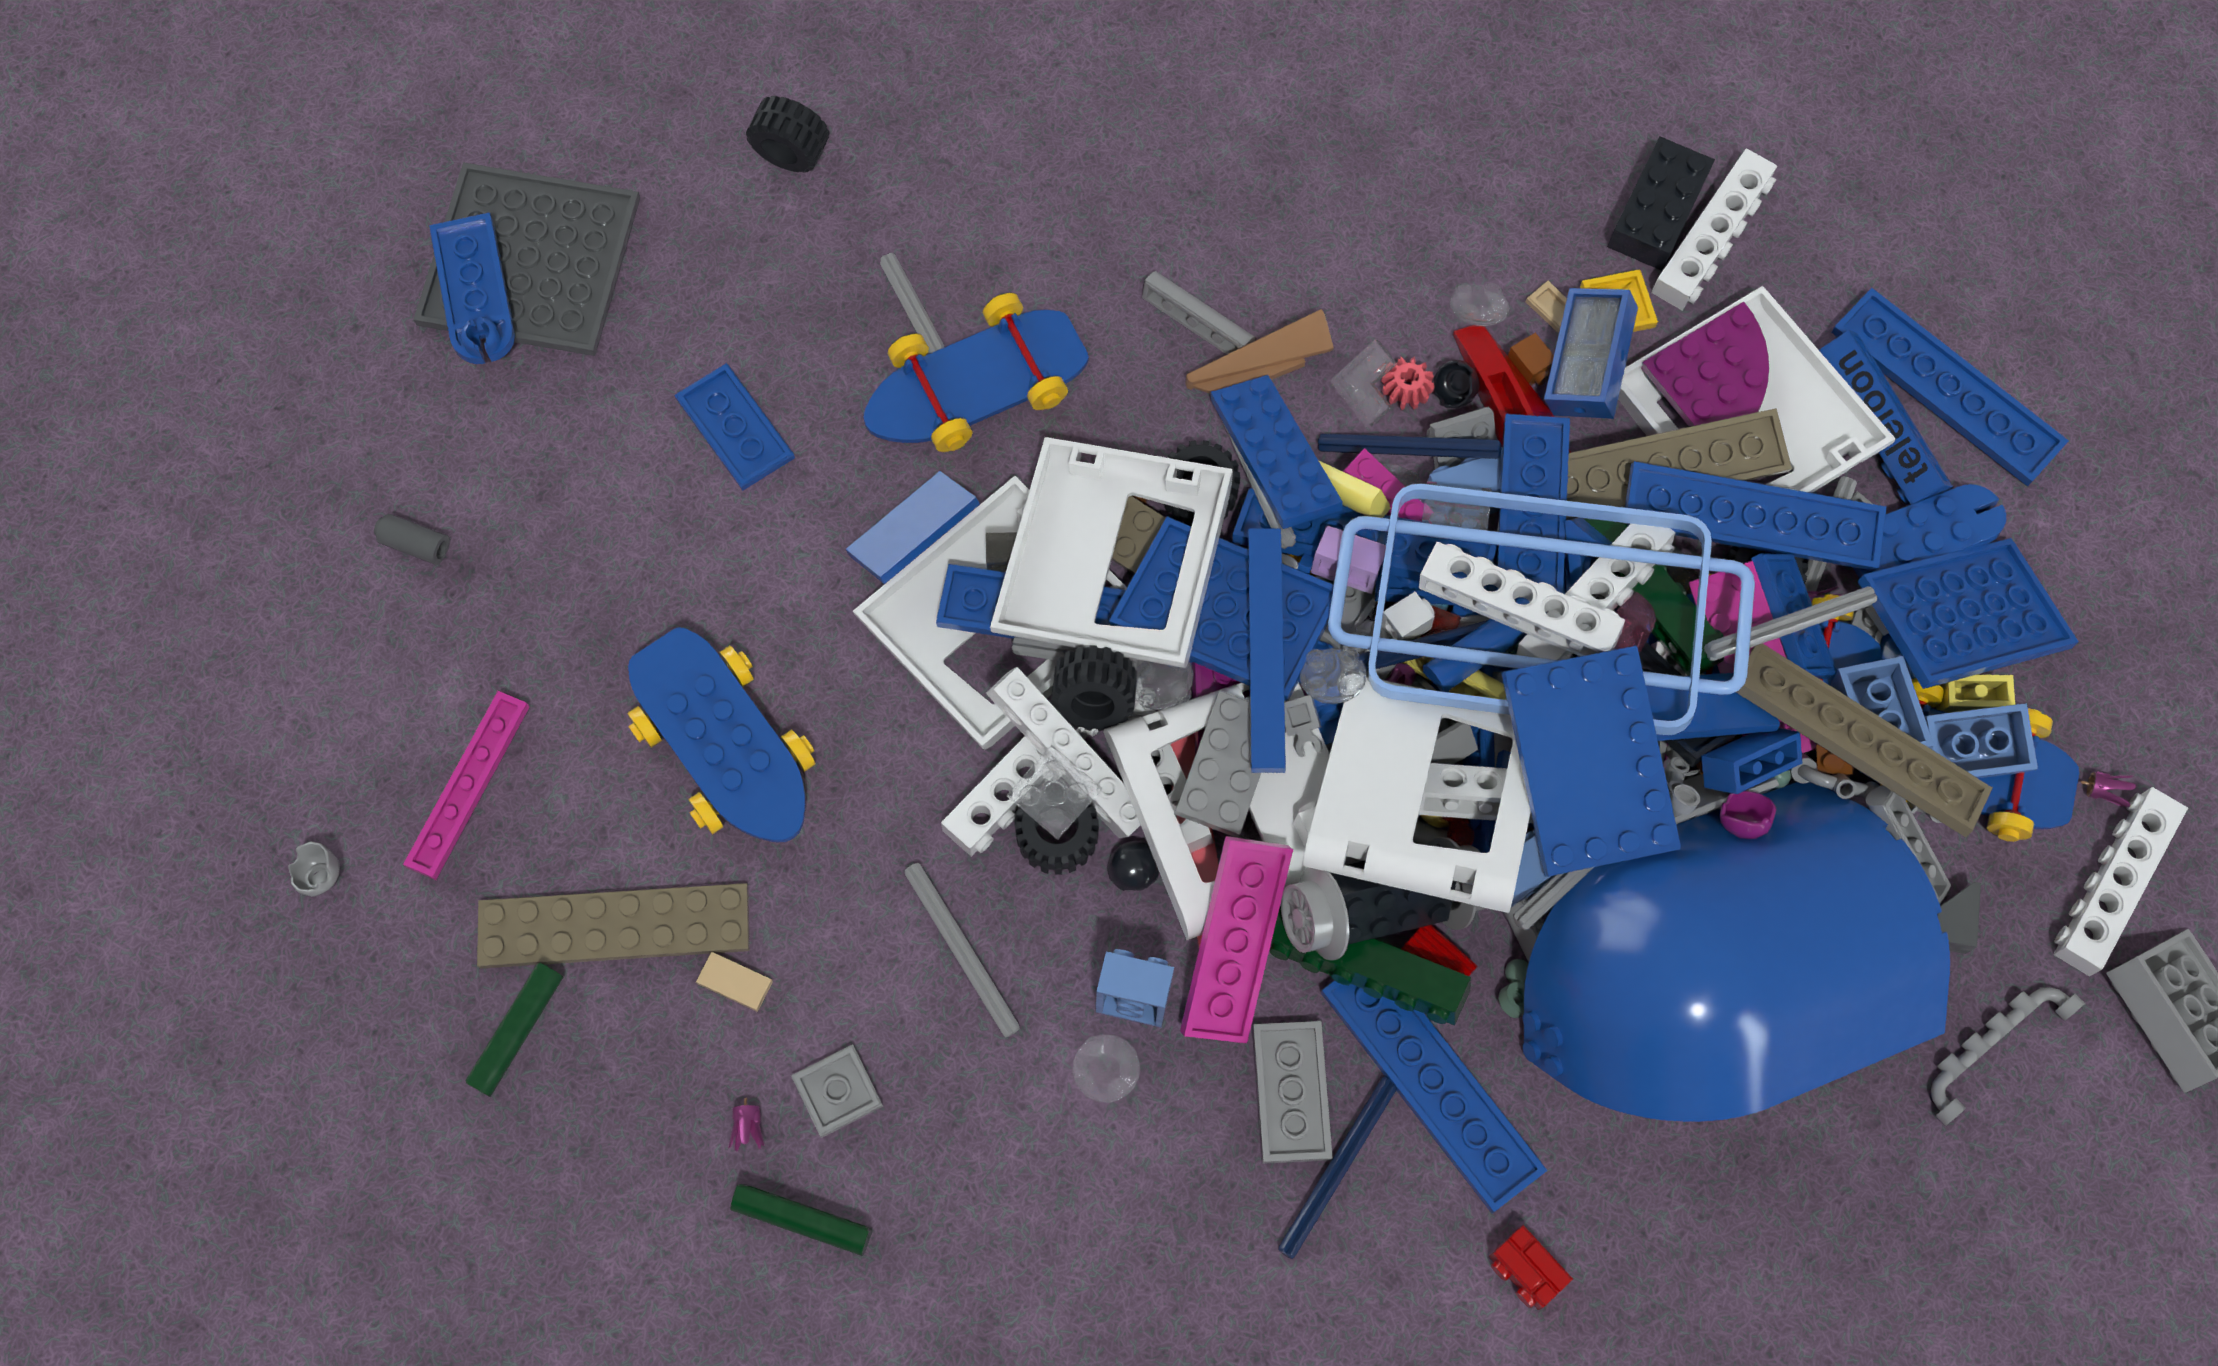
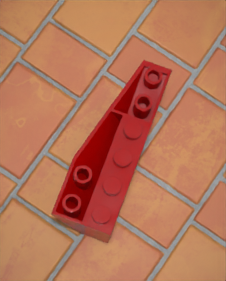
(1501, 382)

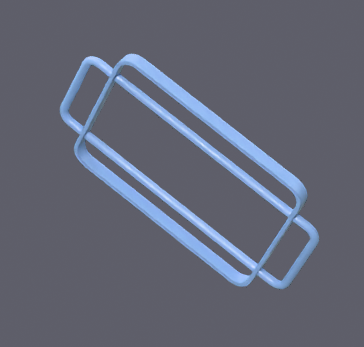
(1549, 506)

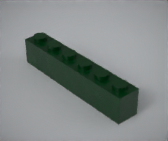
(1672, 608)
(1386, 973)

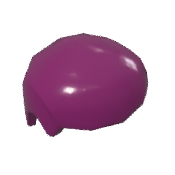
(1747, 814)

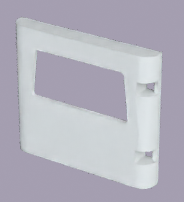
(1814, 403)
(1070, 540)
(907, 609)
(1376, 794)
(1272, 806)

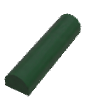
(514, 1029)
(801, 1219)

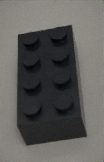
(1660, 203)

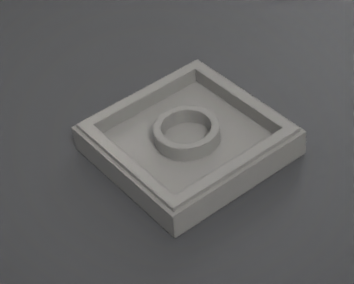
(837, 1091)

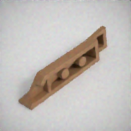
(1270, 355)

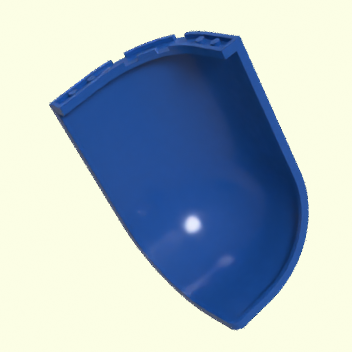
(1739, 965)

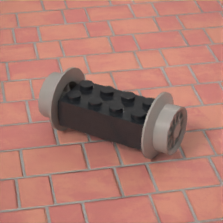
(1339, 910)

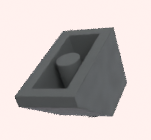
(1961, 919)

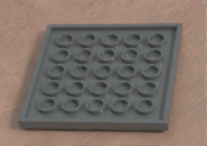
(556, 252)

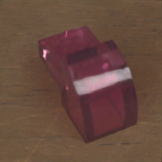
(1638, 623)

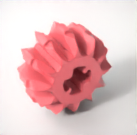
(1420, 382)

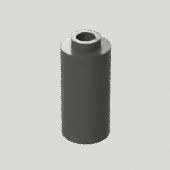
(411, 538)

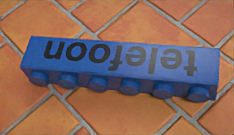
(1909, 456)

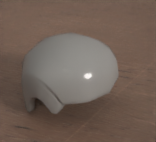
(311, 859)

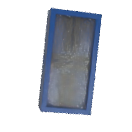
(1591, 353)

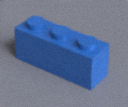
(1751, 760)

